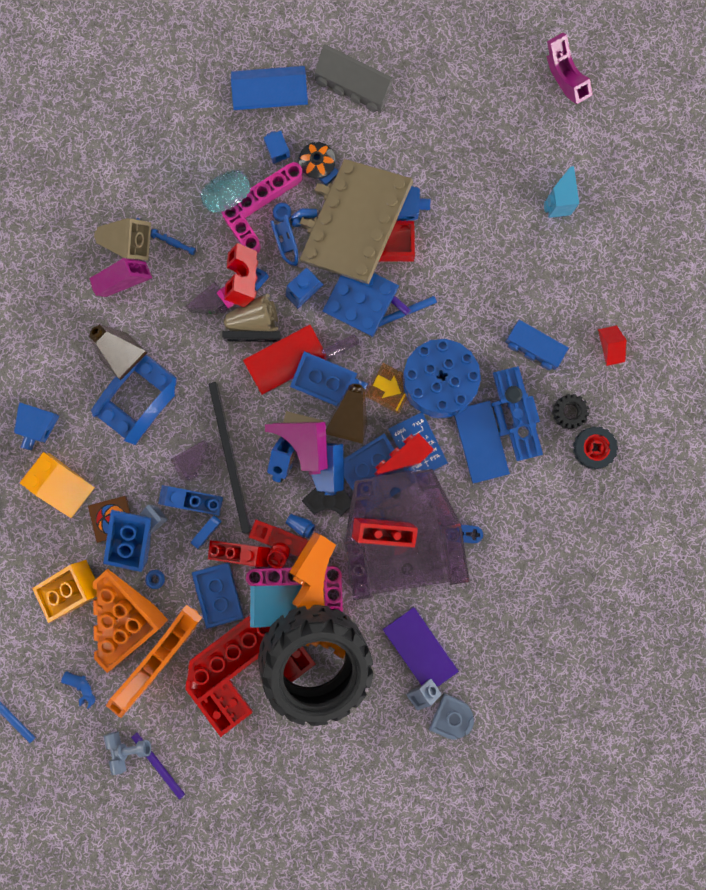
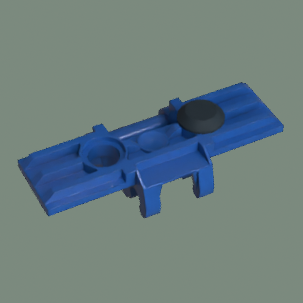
(523, 411)

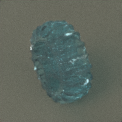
(225, 191)

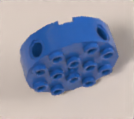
(432, 394)

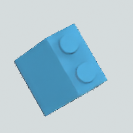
(563, 197)

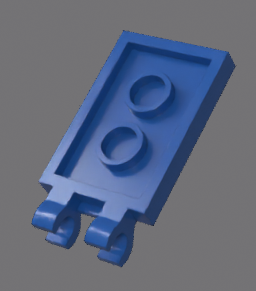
(323, 378)

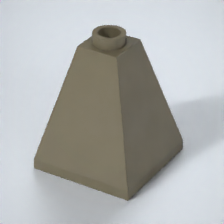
(126, 238)

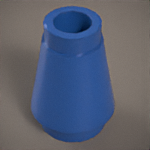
(301, 525)

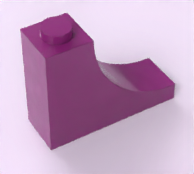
(308, 442)

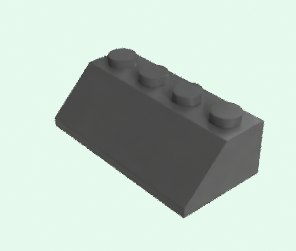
(353, 79)

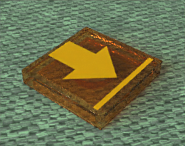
(388, 389)

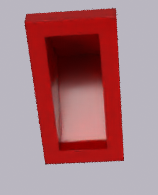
(613, 345)

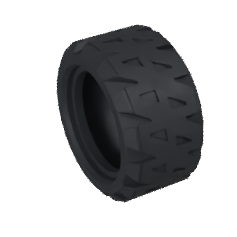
(330, 699)

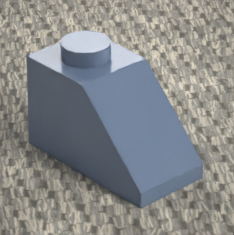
(156, 515)

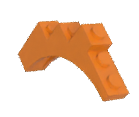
(310, 573)
(154, 662)

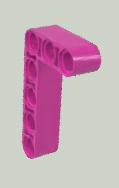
(258, 202)
(285, 580)

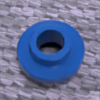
(148, 579)

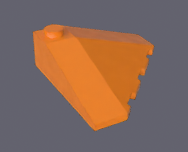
(123, 620)

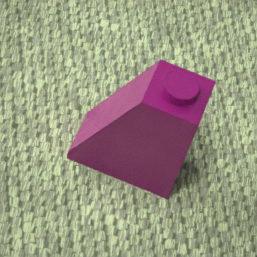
(119, 277)

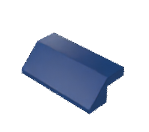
(269, 88)

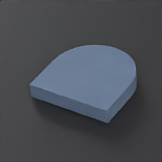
(452, 718)

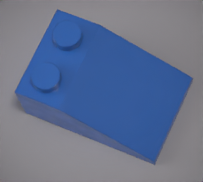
(127, 541)

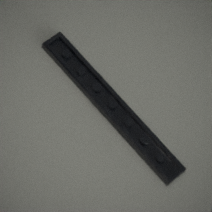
(229, 457)

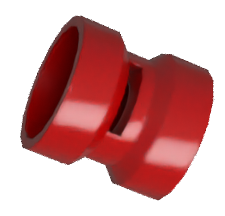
(278, 555)

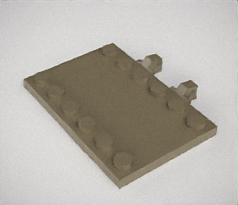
(355, 220)

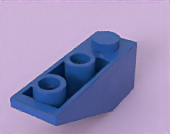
(190, 500)

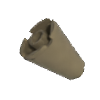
(256, 316)

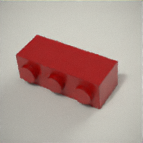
(384, 532)

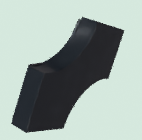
(318, 501)

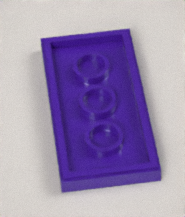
(420, 648)

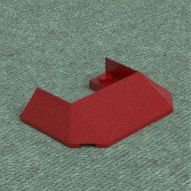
(222, 660)

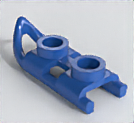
(287, 245)

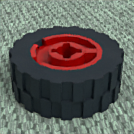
(606, 447)

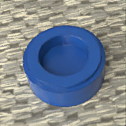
(280, 210)

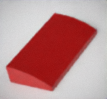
(400, 244)
(280, 360)

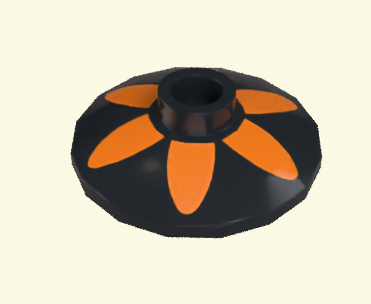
(317, 168)

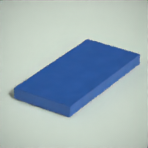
(481, 442)

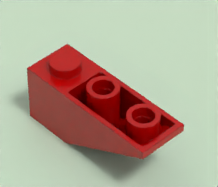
(410, 455)
(238, 553)

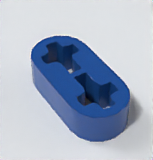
(206, 532)
(468, 539)

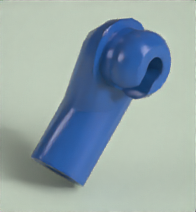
(304, 212)

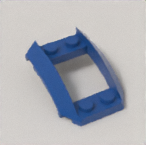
(122, 422)

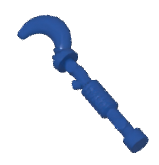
(171, 241)

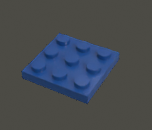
(361, 303)
(363, 461)

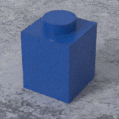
(276, 146)

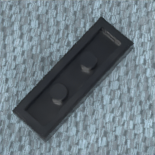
(251, 336)

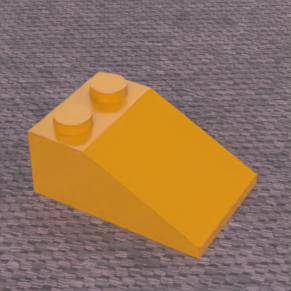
(57, 484)
(66, 590)

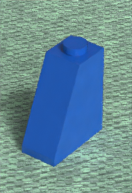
(331, 479)

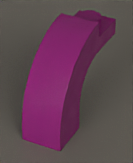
(571, 81)

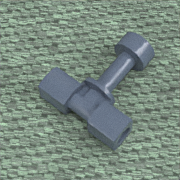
(120, 751)

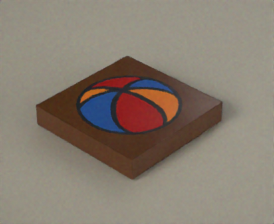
(101, 512)

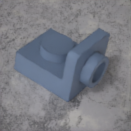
(424, 695)

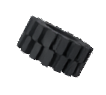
(581, 411)

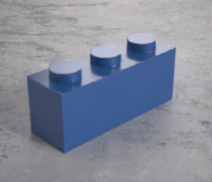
(536, 345)

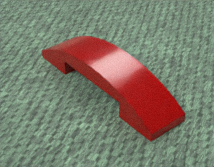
(271, 535)

